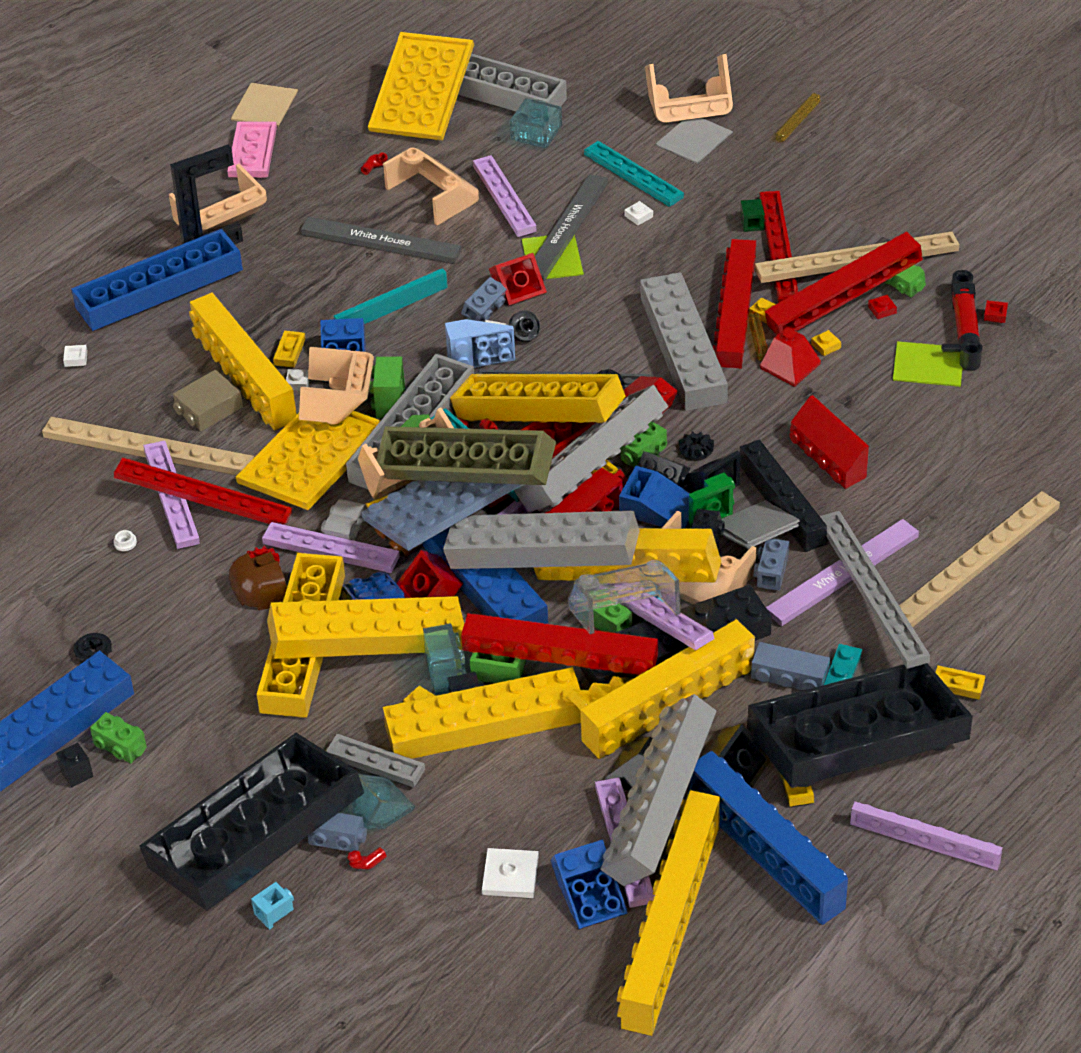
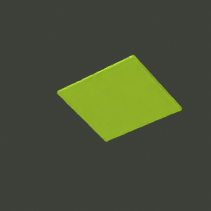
(567, 265)
(926, 365)

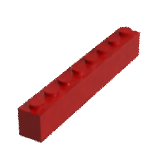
(844, 284)
(735, 304)
(559, 644)

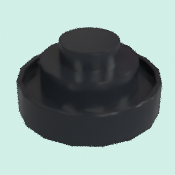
(525, 325)

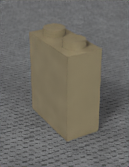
(207, 400)

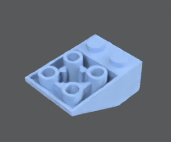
(479, 342)

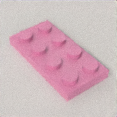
(253, 148)

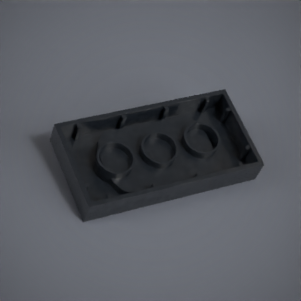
(858, 723)
(251, 820)

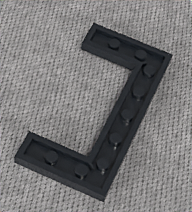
(186, 195)

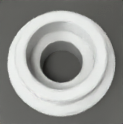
(125, 540)

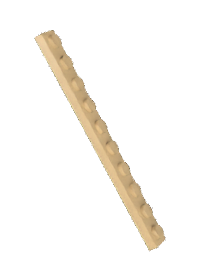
(834, 260)
(133, 443)
(978, 557)

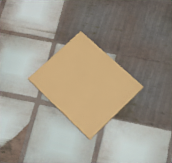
(264, 104)

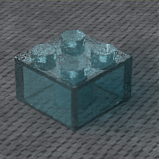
(536, 123)
(443, 656)

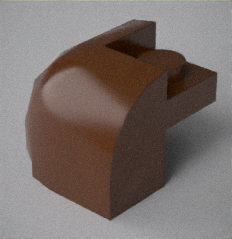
(257, 581)

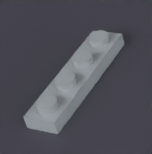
(376, 760)

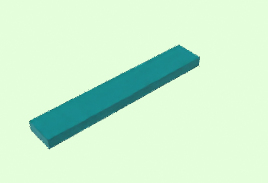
(634, 173)
(397, 297)

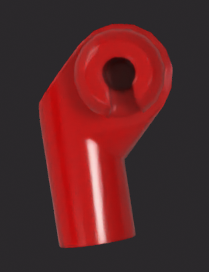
(373, 162)
(366, 862)

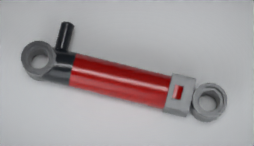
(963, 303)

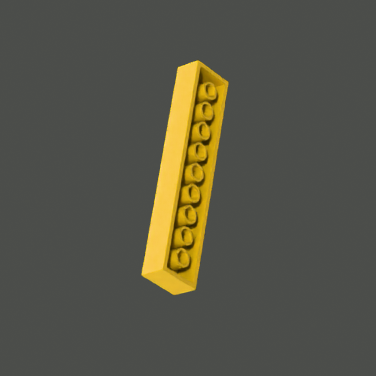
(668, 913)

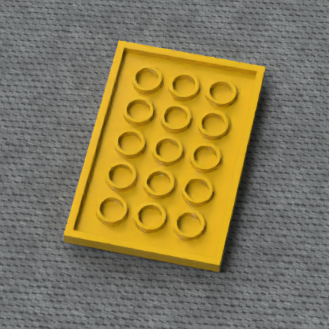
(421, 86)
(306, 458)

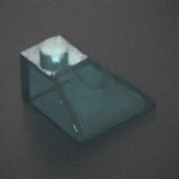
(380, 803)

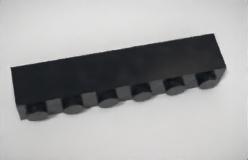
(782, 492)

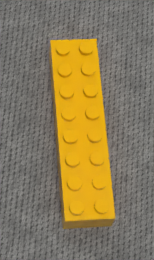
(243, 361)
(538, 397)
(686, 552)
(358, 626)
(290, 682)
(638, 703)
(482, 714)

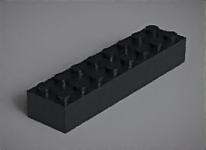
(711, 613)

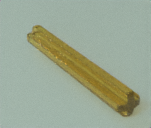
(799, 115)

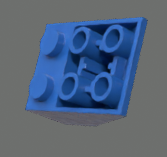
(343, 334)
(654, 498)
(377, 586)
(586, 888)

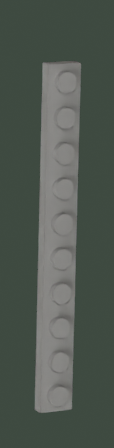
(875, 591)

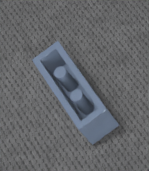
(789, 667)

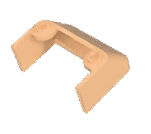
(713, 103)
(457, 192)
(233, 208)
(347, 375)
(374, 476)
(731, 575)

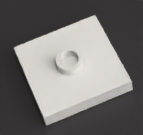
(510, 873)

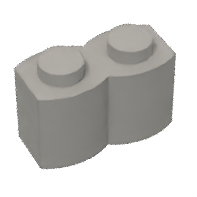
(344, 520)

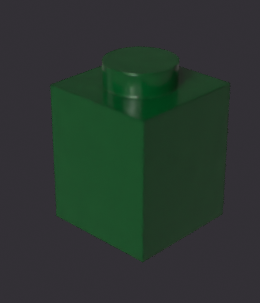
(752, 215)

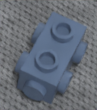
(484, 300)
(772, 564)
(340, 832)

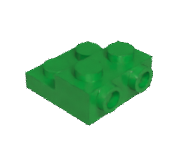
(715, 496)

